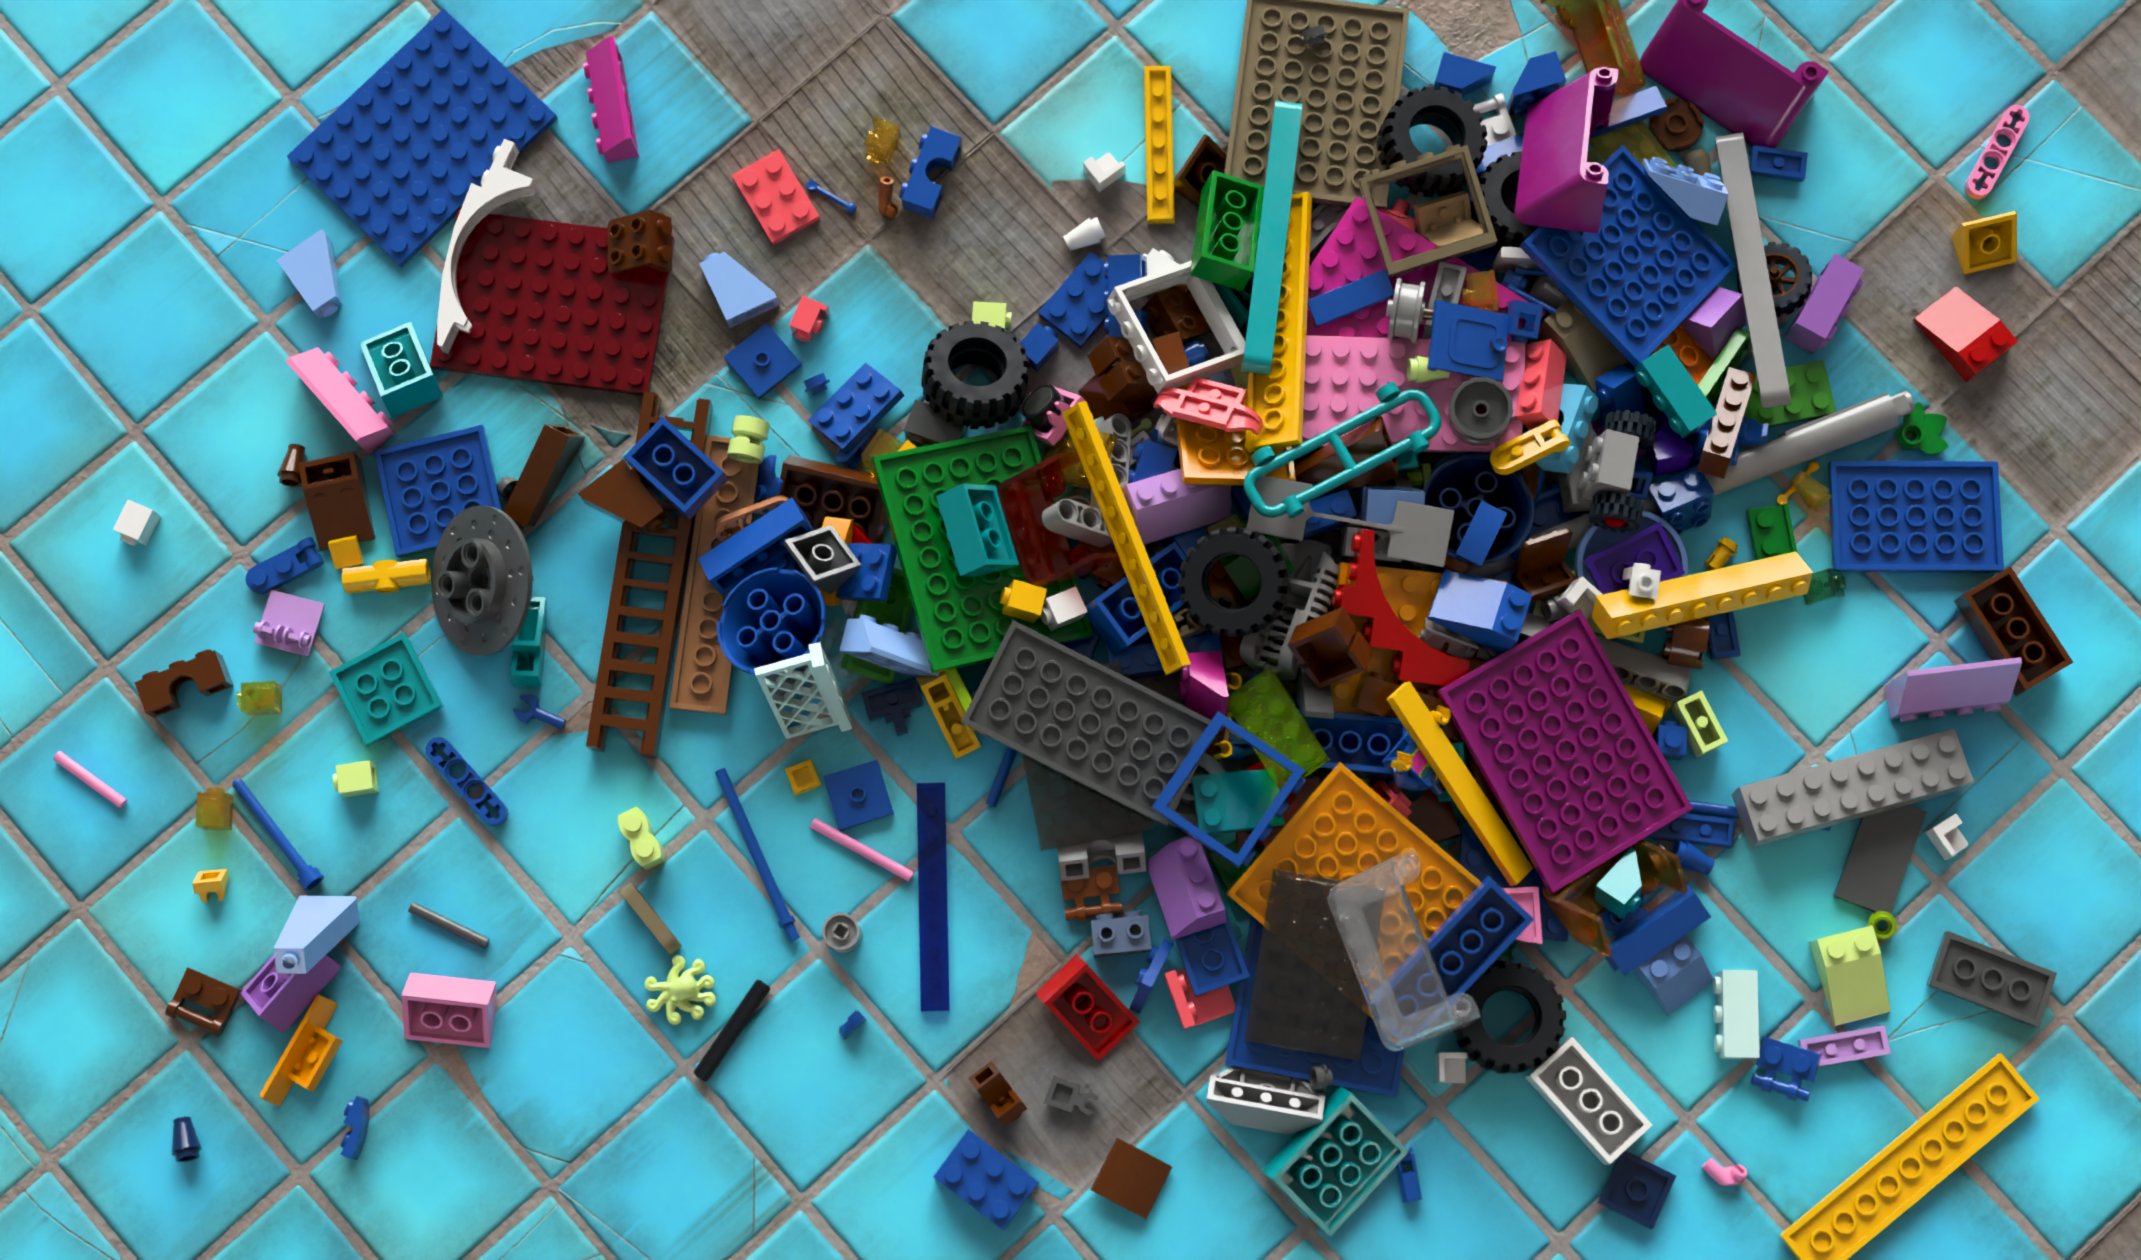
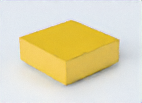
(345, 552)
(803, 777)

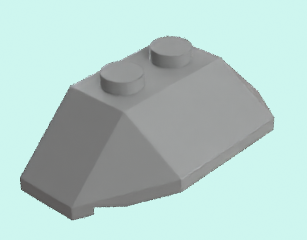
(1265, 1100)

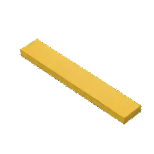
(1159, 145)

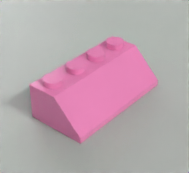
(342, 399)

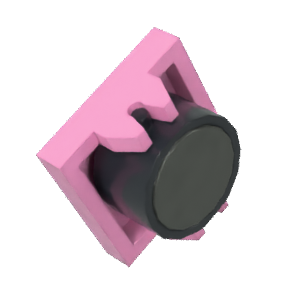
(1044, 412)

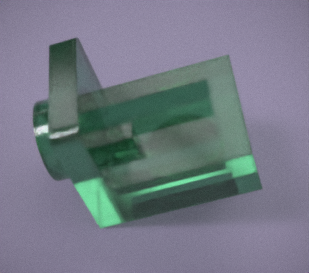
(1824, 586)

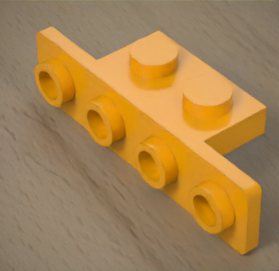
(306, 1054)

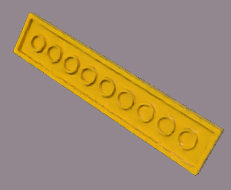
(1280, 395)
(1911, 1164)

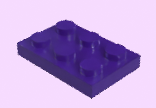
(1647, 547)

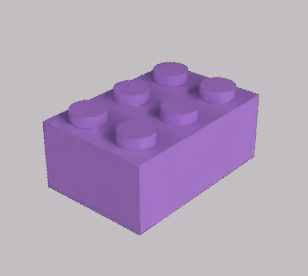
(1825, 305)

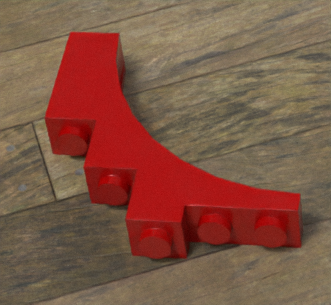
(1383, 629)

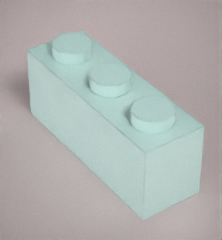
(1736, 1014)

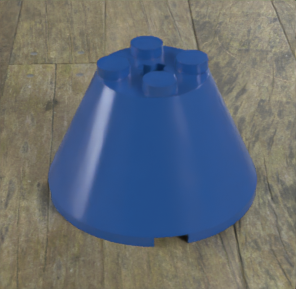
(771, 619)

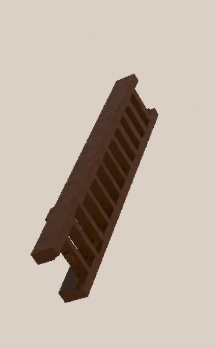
(618, 606)

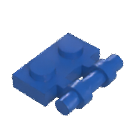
(1786, 1059)

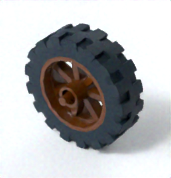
(1802, 283)

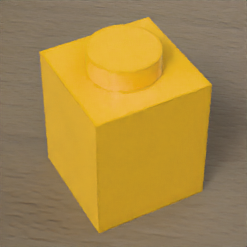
(1023, 601)

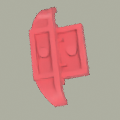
(1210, 405)

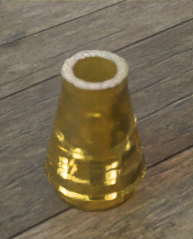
(1811, 491)

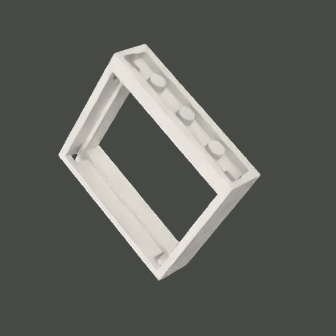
(1210, 306)

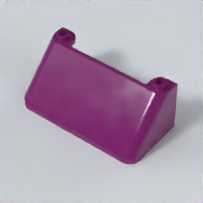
(1728, 75)
(1554, 177)

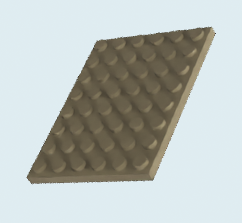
(1342, 87)

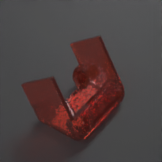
(1043, 553)

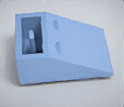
(1697, 195)

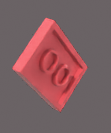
(775, 197)

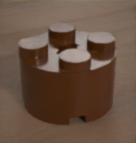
(1687, 643)

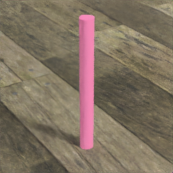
(862, 849)

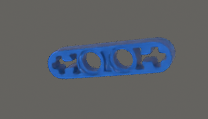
(464, 783)

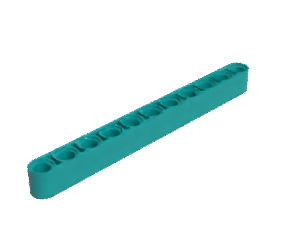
(1272, 238)

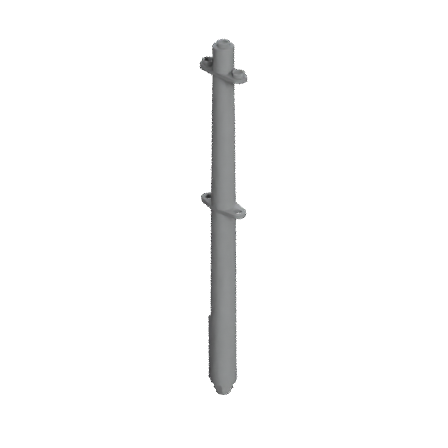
(1788, 450)

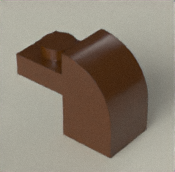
(997, 1093)

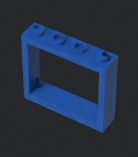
(1263, 828)

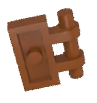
(1102, 884)

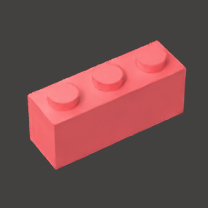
(1541, 384)

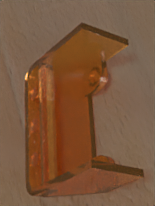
(1602, 39)
(1576, 904)

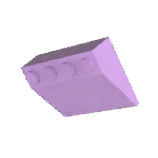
(1952, 689)

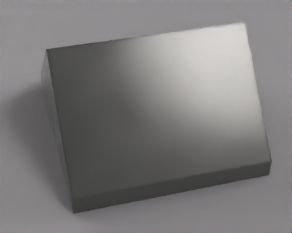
(823, 557)

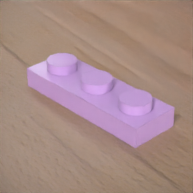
(1849, 1045)

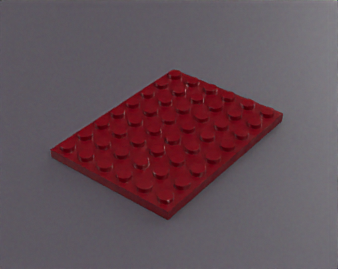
(553, 309)

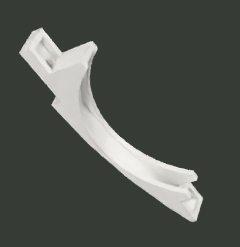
(498, 188)

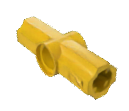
(386, 576)

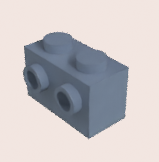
(1120, 935)

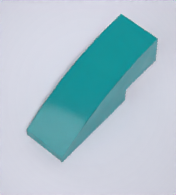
(530, 646)

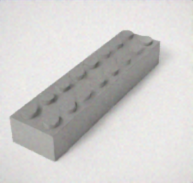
(1852, 788)

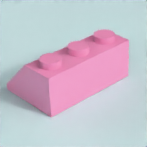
(449, 1010)

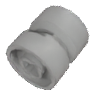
(842, 933)

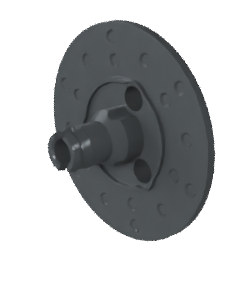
(482, 580)

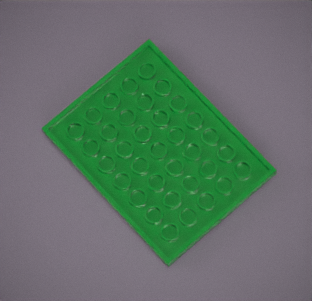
(954, 612)

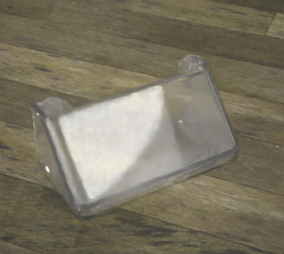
(1394, 957)

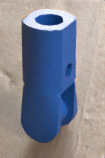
(853, 457)
(1409, 1180)

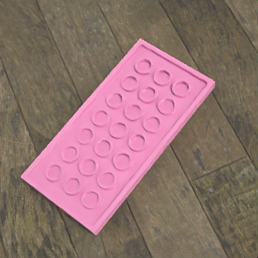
(1349, 370)

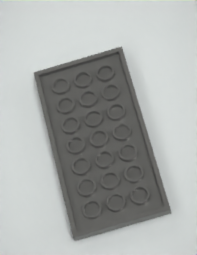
(1084, 720)

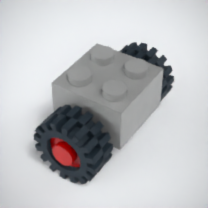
(1611, 470)

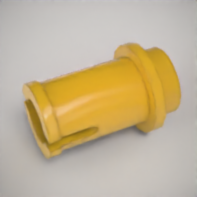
(1721, 554)

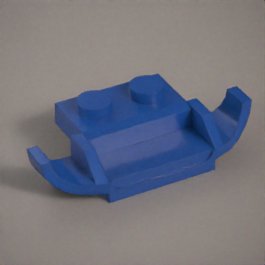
(1750, 434)

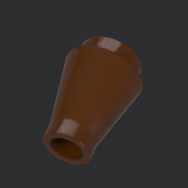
(289, 469)

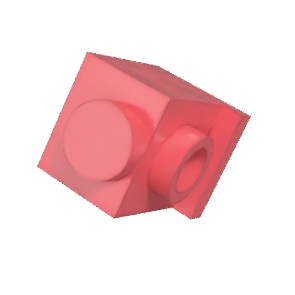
(808, 319)

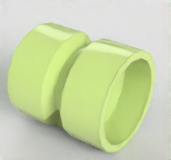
(748, 439)

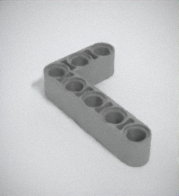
(1085, 521)

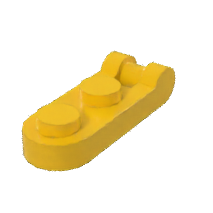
(1528, 448)

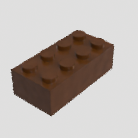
(2013, 627)

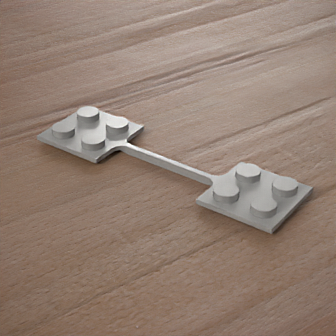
(1416, 534)

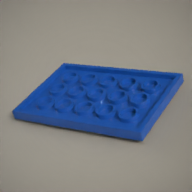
(1915, 516)

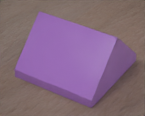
(1716, 319)

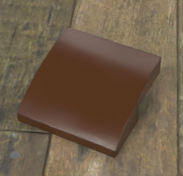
(1131, 1178)

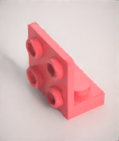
(1200, 1009)

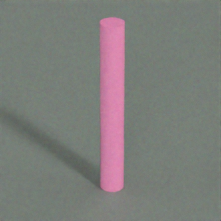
(90, 779)

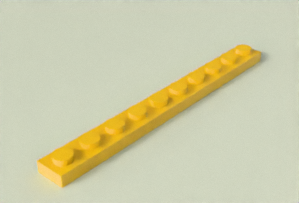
(1126, 538)

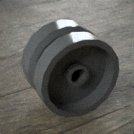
(1475, 427)

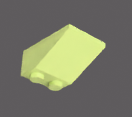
(1851, 975)

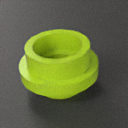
(1889, 931)

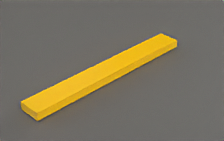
(1459, 783)

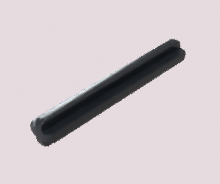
(731, 1030)

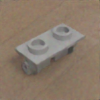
(1437, 635)

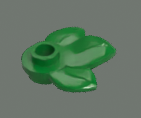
(1925, 430)

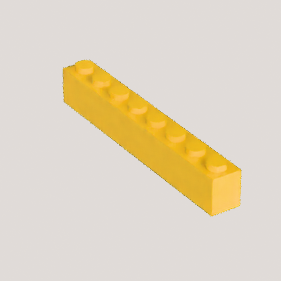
(1703, 595)

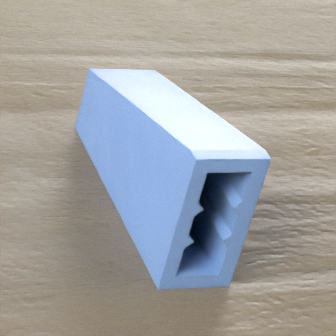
(313, 931)

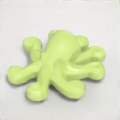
(680, 990)

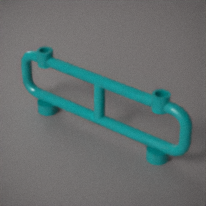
(1389, 398)

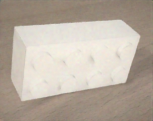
(1588, 1101)

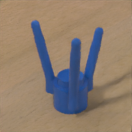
(1518, 283)

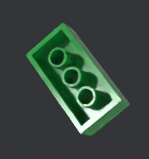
(1227, 230)

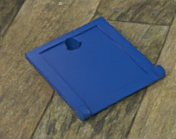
(1463, 340)

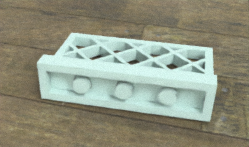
(825, 688)

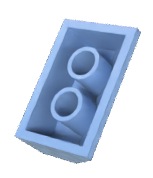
(885, 646)

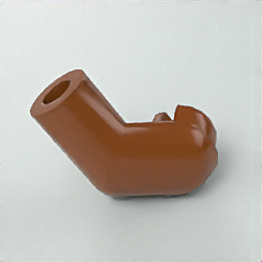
(885, 191)

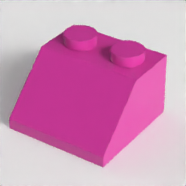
(1204, 684)

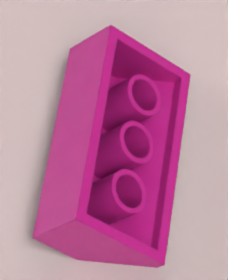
(611, 101)

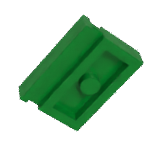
(1771, 531)

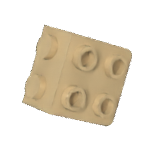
(1446, 219)

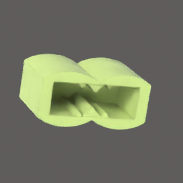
(643, 845)

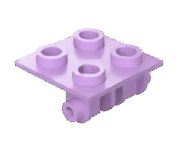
(289, 623)

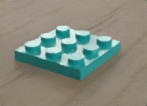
(386, 689)

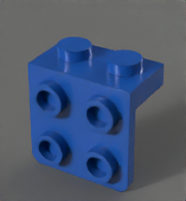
(1683, 499)

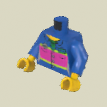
(1409, 764)

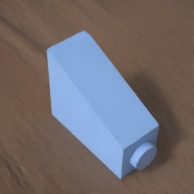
(314, 273)
(736, 289)

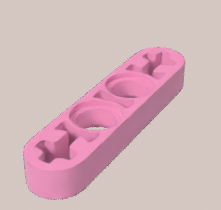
(1997, 152)

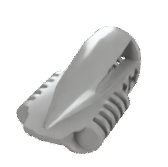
(1308, 598)

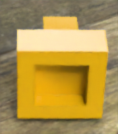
(211, 881)

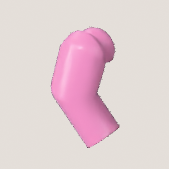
(1725, 1176)

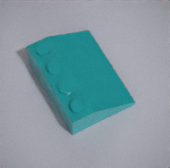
(1335, 1163)

